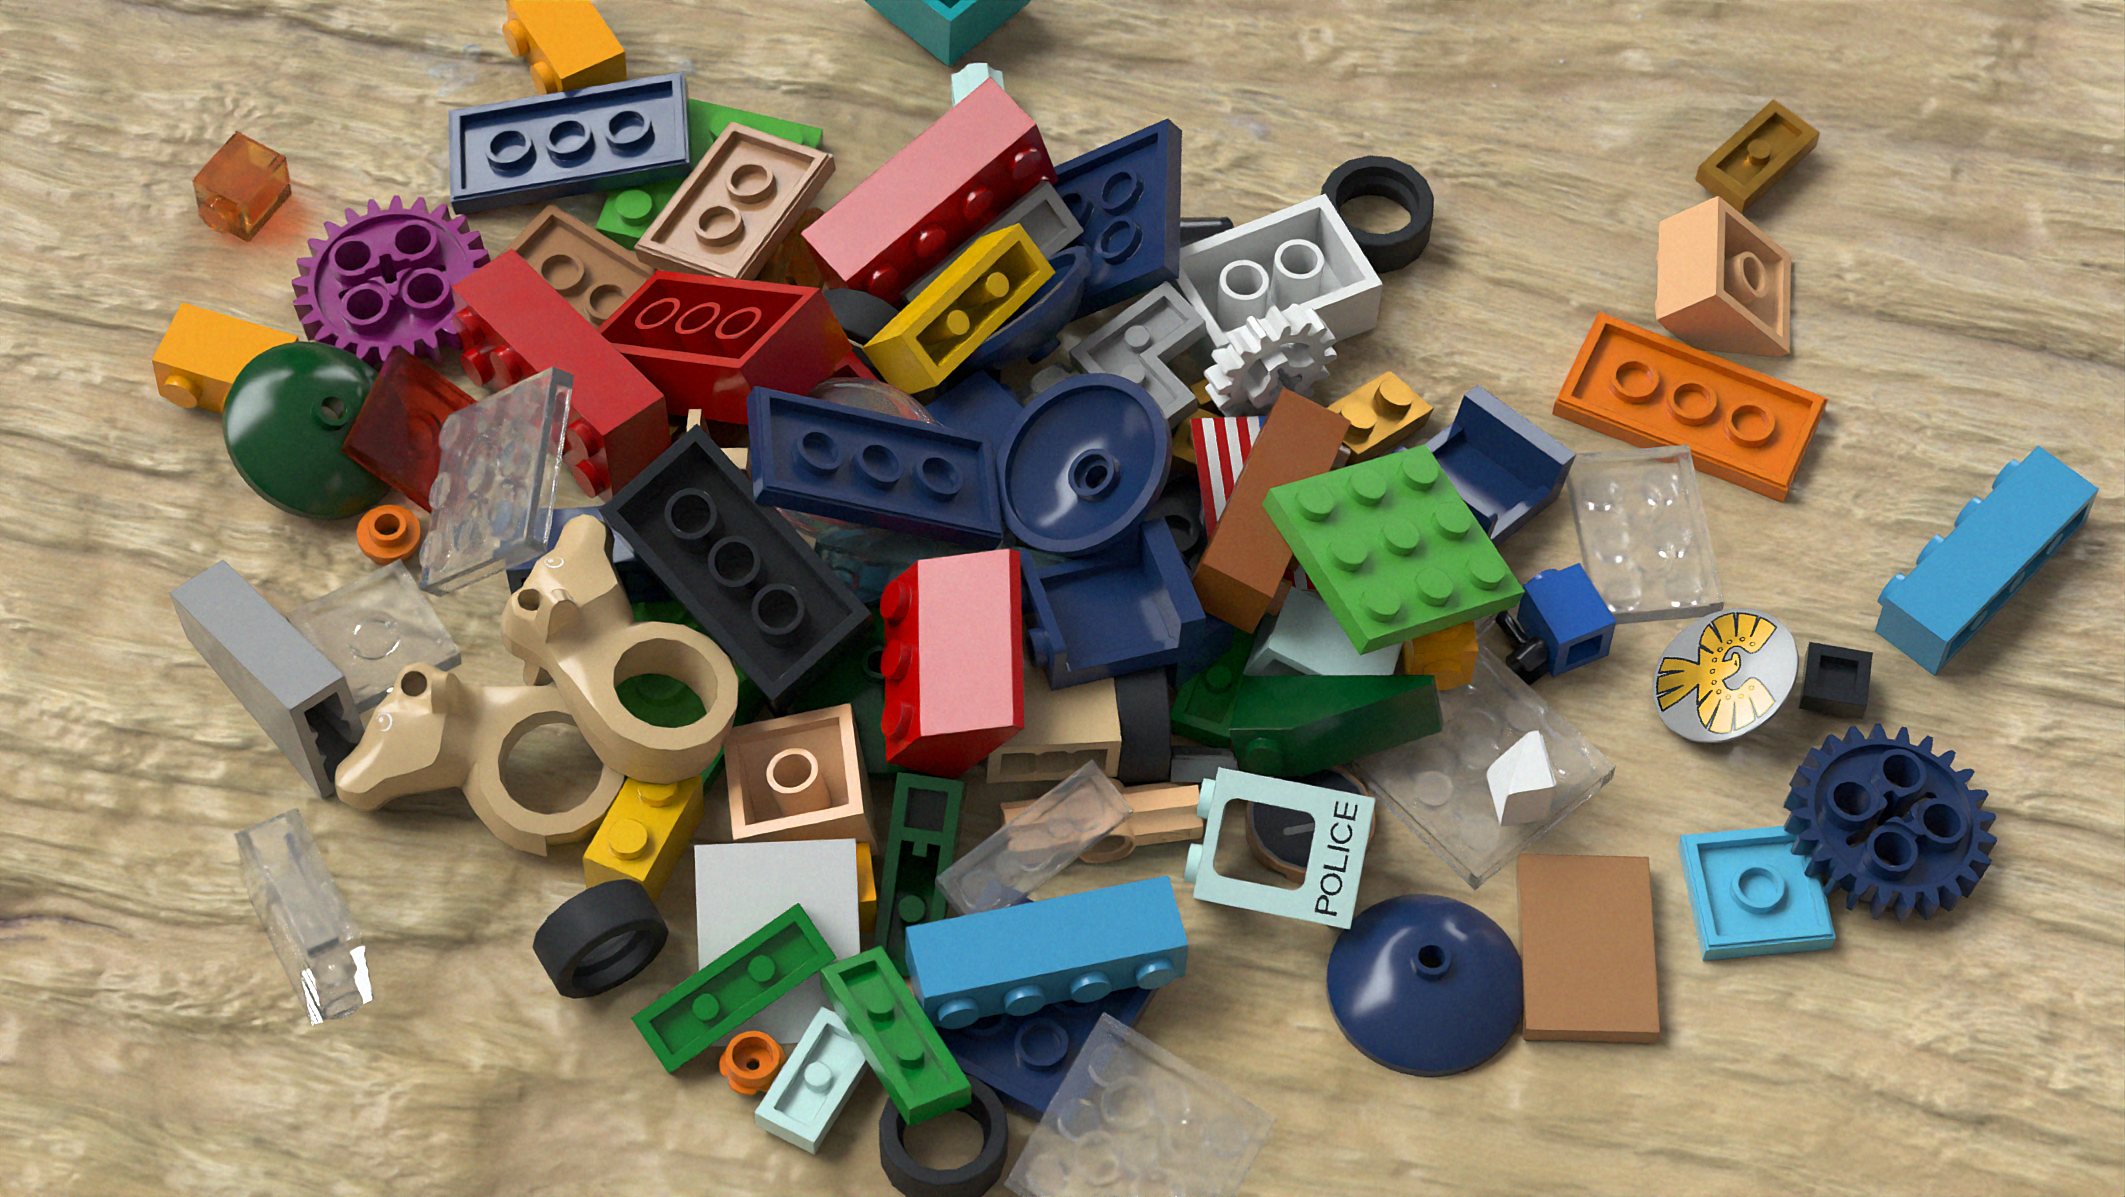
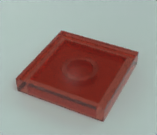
(402, 425)

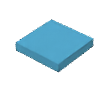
(1753, 894)

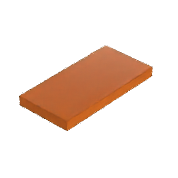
(1673, 395)

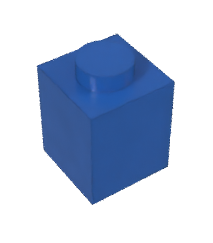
(1568, 616)

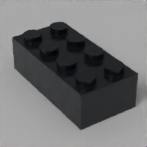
(738, 569)

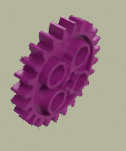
(390, 281)

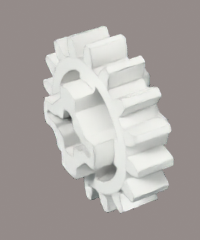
(1269, 356)

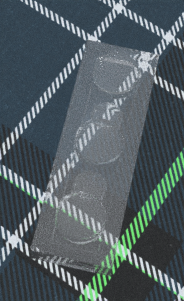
(1036, 844)

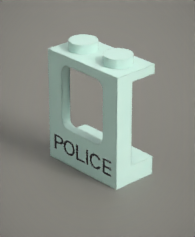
(1334, 859)

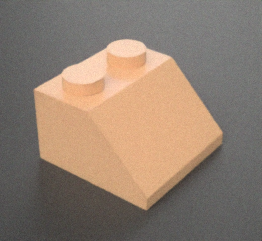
(1723, 282)
(800, 780)

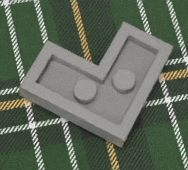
(1142, 343)

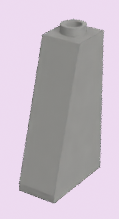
(272, 672)

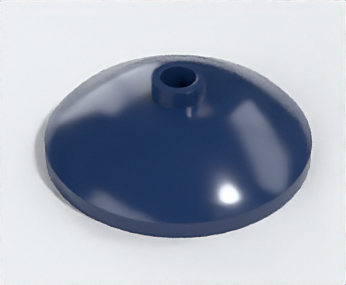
(1035, 325)
(1062, 451)
(1418, 1015)

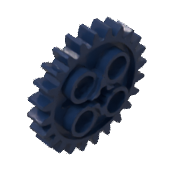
(1924, 866)

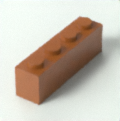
(1246, 552)

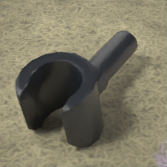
(1529, 654)

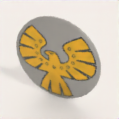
(1725, 675)

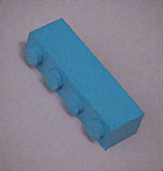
(1984, 559)
(1047, 952)

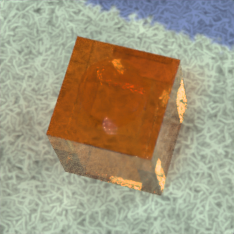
(241, 187)

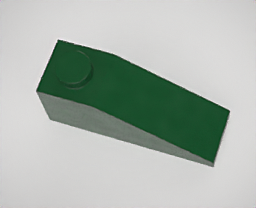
(1327, 720)
(919, 848)

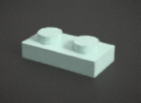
(813, 1084)

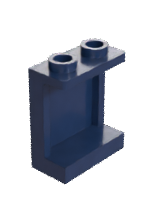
(1500, 463)
(1111, 611)

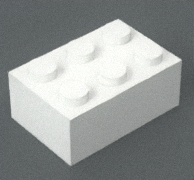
(1277, 261)

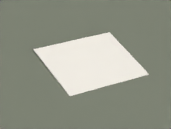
(751, 885)

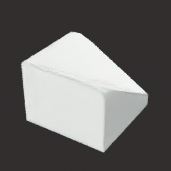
(1522, 782)

